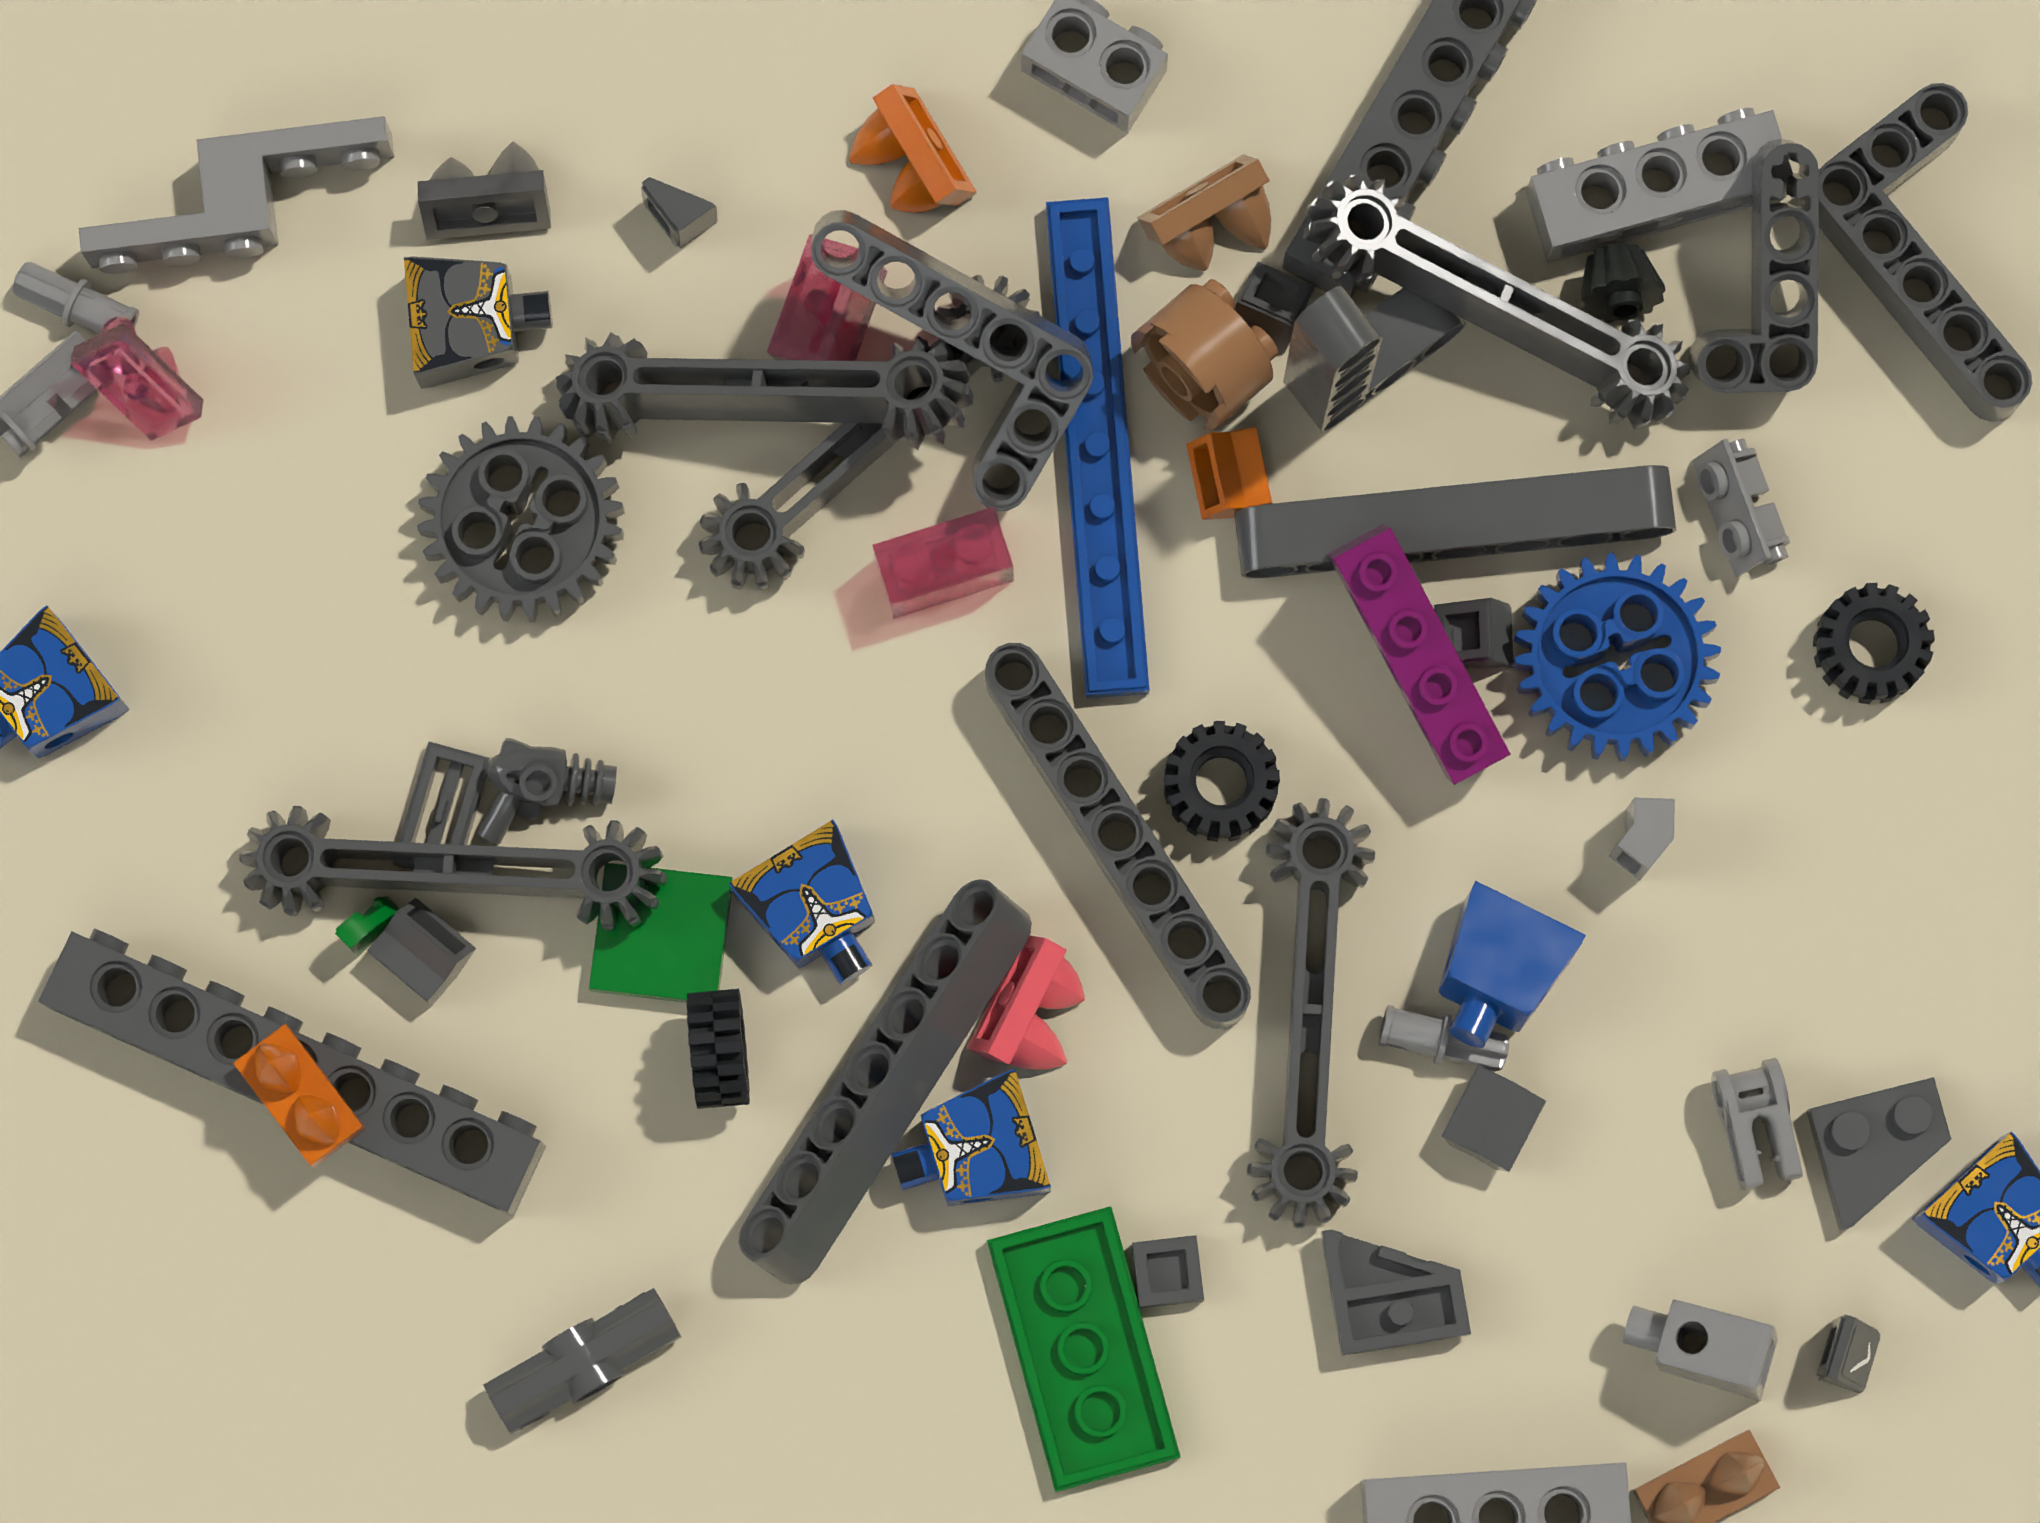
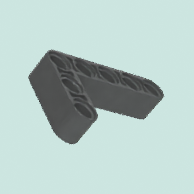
(1913, 257)
(972, 335)
(1348, 357)

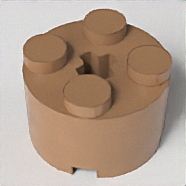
(1205, 354)

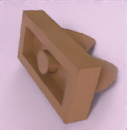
(1232, 194)
(1709, 1484)

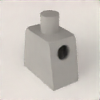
(1733, 1358)

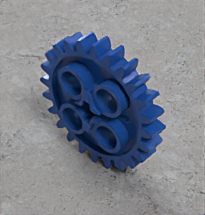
(1636, 709)

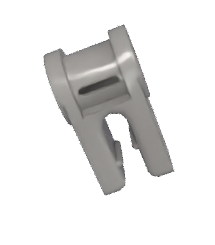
(1738, 1117)

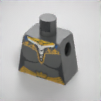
(466, 317)

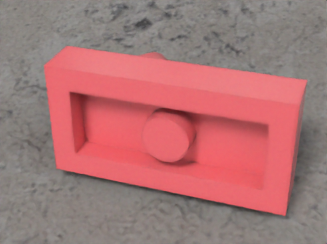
(1009, 1025)

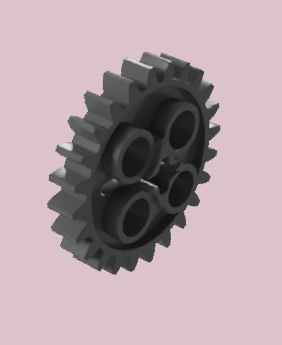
(574, 539)

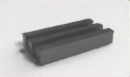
(470, 804)

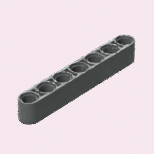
(1461, 519)
(1111, 804)
(885, 1082)

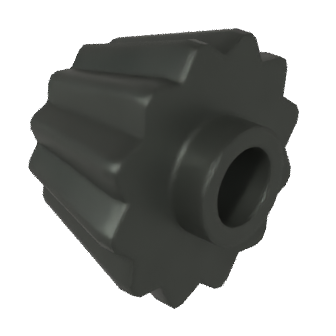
(1620, 283)

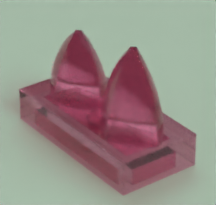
(137, 379)

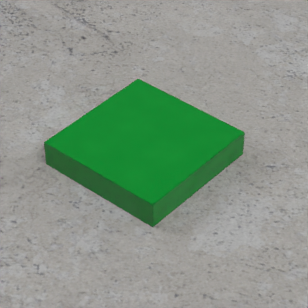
(673, 947)

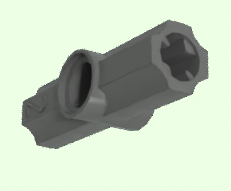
(582, 1361)

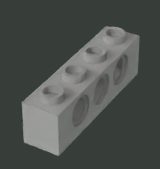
(1573, 227)
(1596, 1490)

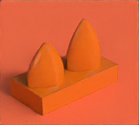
(906, 128)
(299, 1095)

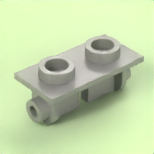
(43, 397)
(1728, 480)

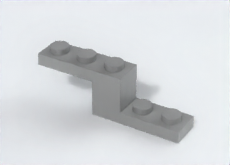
(237, 194)

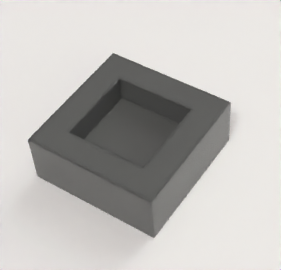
(1167, 1271)

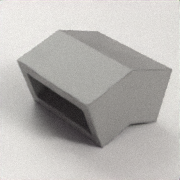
(1647, 834)

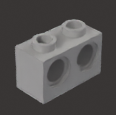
(1083, 73)

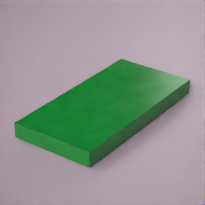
(1083, 1349)

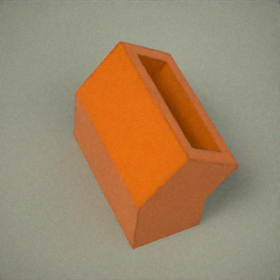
(1228, 472)

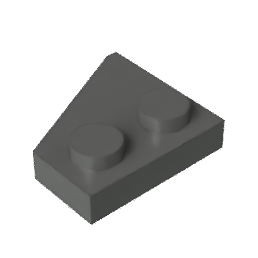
(1876, 1144)
(1390, 1297)

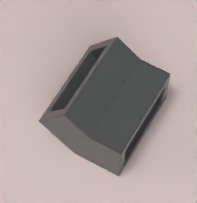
(422, 950)
(1493, 1119)

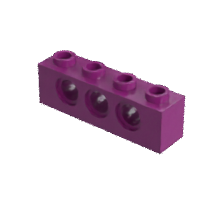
(1419, 654)

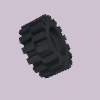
(1900, 616)
(1221, 742)
(718, 1048)

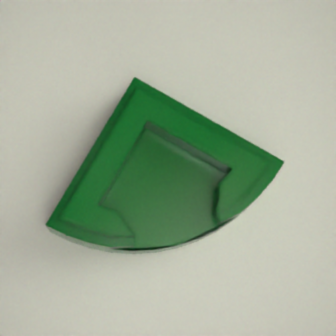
(362, 930)

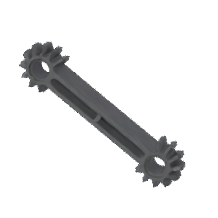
(1497, 301)
(764, 390)
(854, 442)
(451, 868)
(1311, 1010)

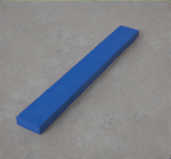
(1098, 453)

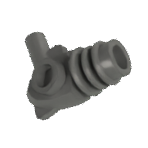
(538, 777)

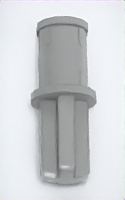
(69, 299)
(1432, 1038)

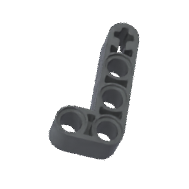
(1769, 268)

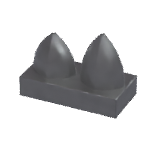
(470, 205)

